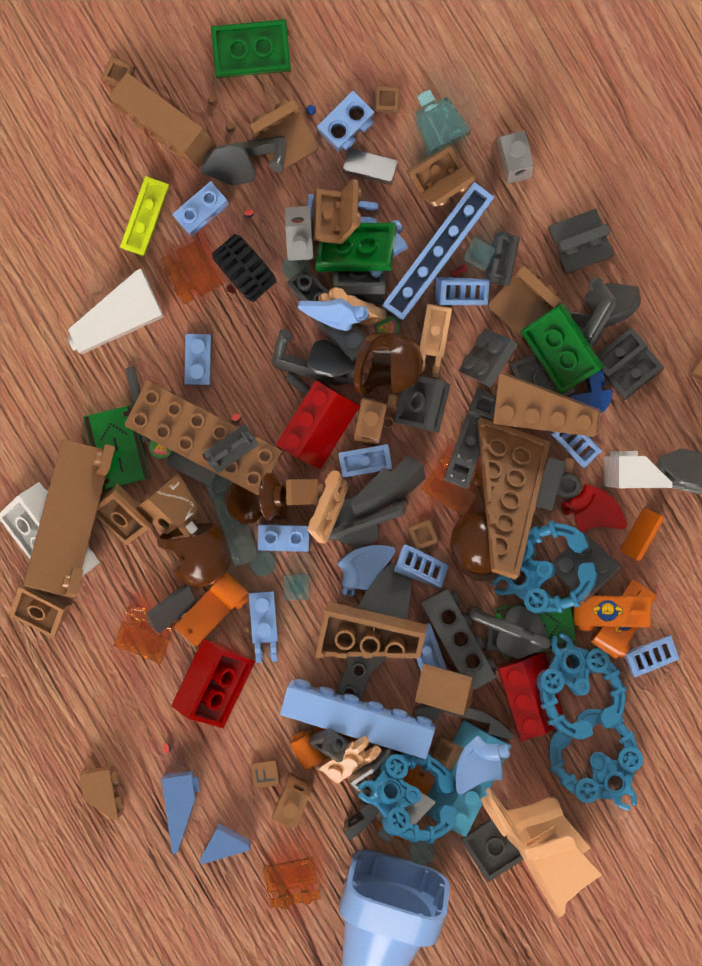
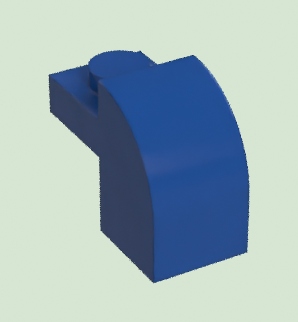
(595, 395)

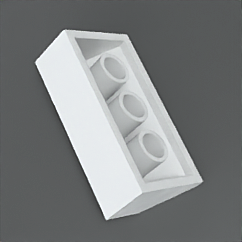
(629, 470)
(23, 520)

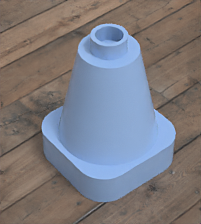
(390, 909)

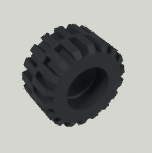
(244, 267)

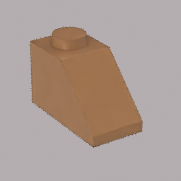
(303, 491)

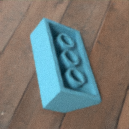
(469, 803)

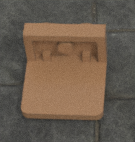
(289, 123)
(440, 176)
(336, 213)
(523, 300)

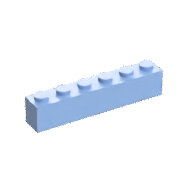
(438, 252)
(358, 718)

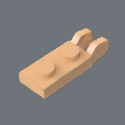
(376, 313)
(435, 335)
(328, 507)
(353, 760)

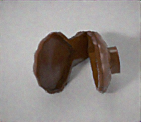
(249, 507)

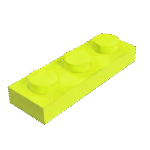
(144, 216)

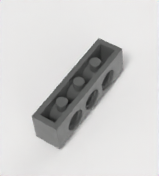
(434, 607)

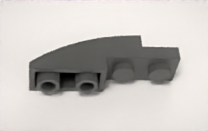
(308, 288)

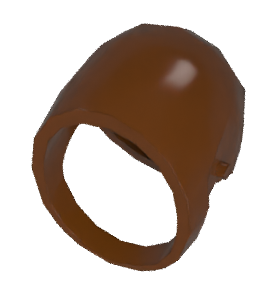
(395, 362)
(471, 546)
(201, 557)

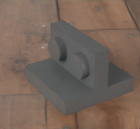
(581, 241)
(361, 285)
(423, 404)

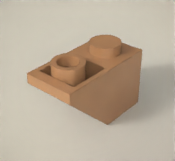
(100, 790)

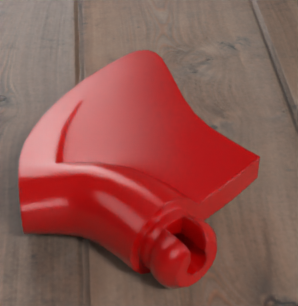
(594, 509)

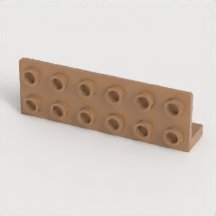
(193, 430)
(68, 518)

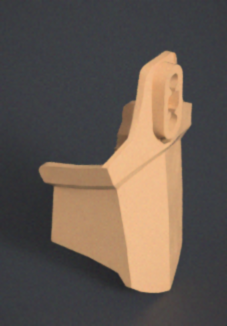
(548, 846)

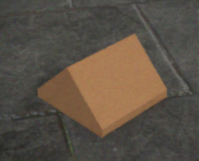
(119, 514)
(39, 609)
(445, 689)

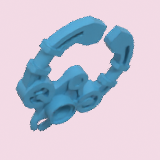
(539, 572)
(577, 679)
(589, 789)
(402, 795)

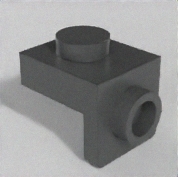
(330, 744)

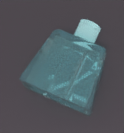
(439, 123)

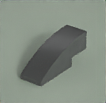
(388, 487)

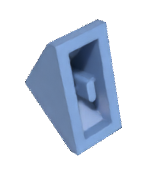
(224, 844)

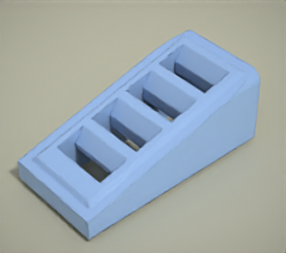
(441, 286)
(587, 457)
(409, 571)
(632, 663)

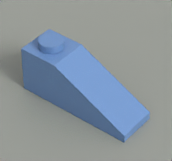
(179, 796)

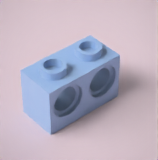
(340, 118)
(201, 209)
(283, 537)

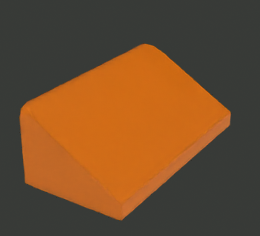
(642, 534)

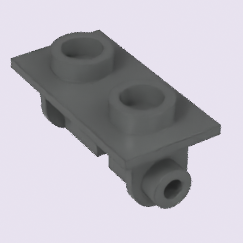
(503, 261)
(230, 448)

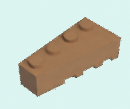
(162, 119)
(534, 407)
(368, 634)

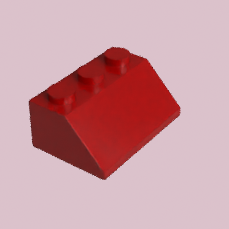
(318, 424)
(212, 684)
(523, 695)

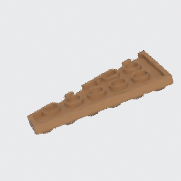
(511, 483)

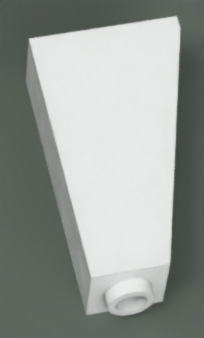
(119, 313)

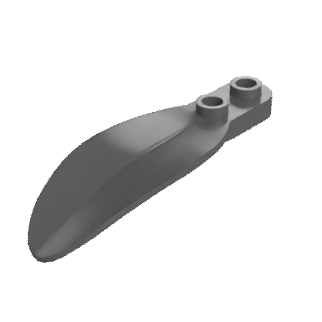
(388, 596)

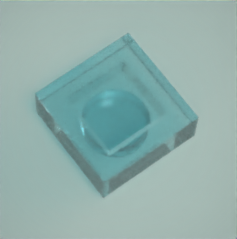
(480, 253)
(296, 587)

